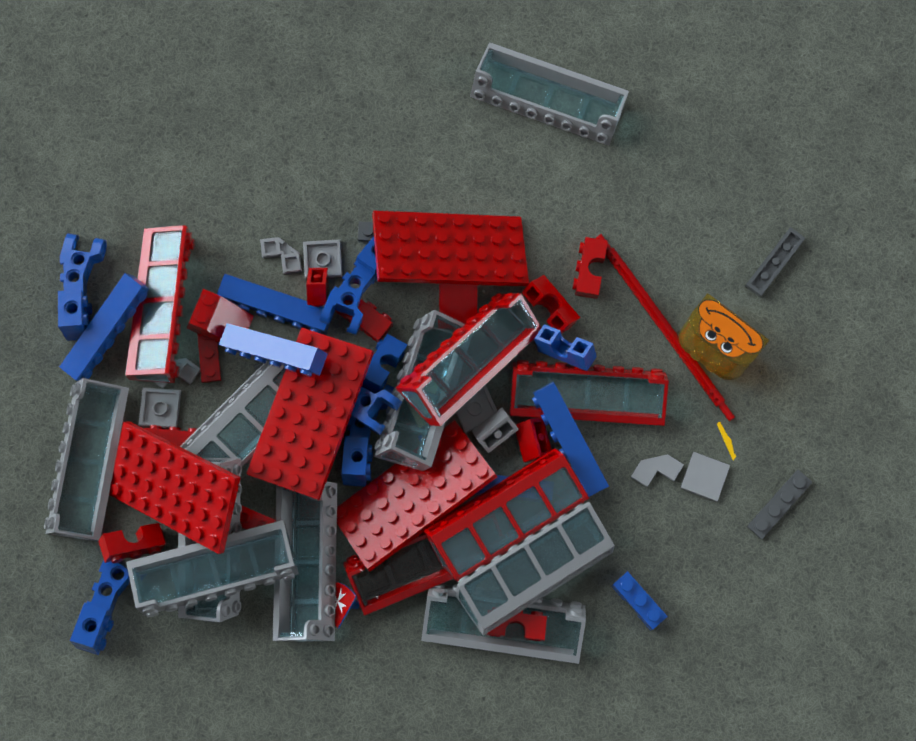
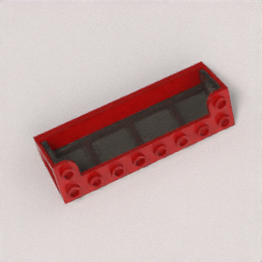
(398, 577)

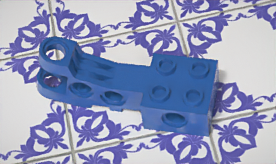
(364, 275)
(73, 300)
(366, 414)
(358, 451)
(99, 611)

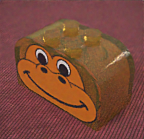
(720, 339)

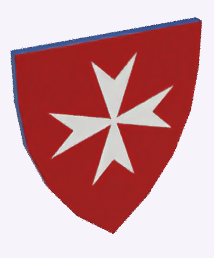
(344, 601)

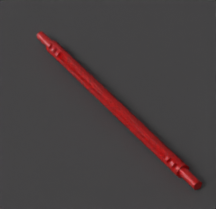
(666, 329)

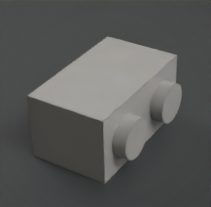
(495, 430)

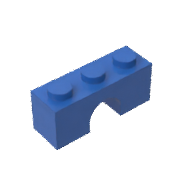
(552, 343)
(389, 352)
(639, 600)

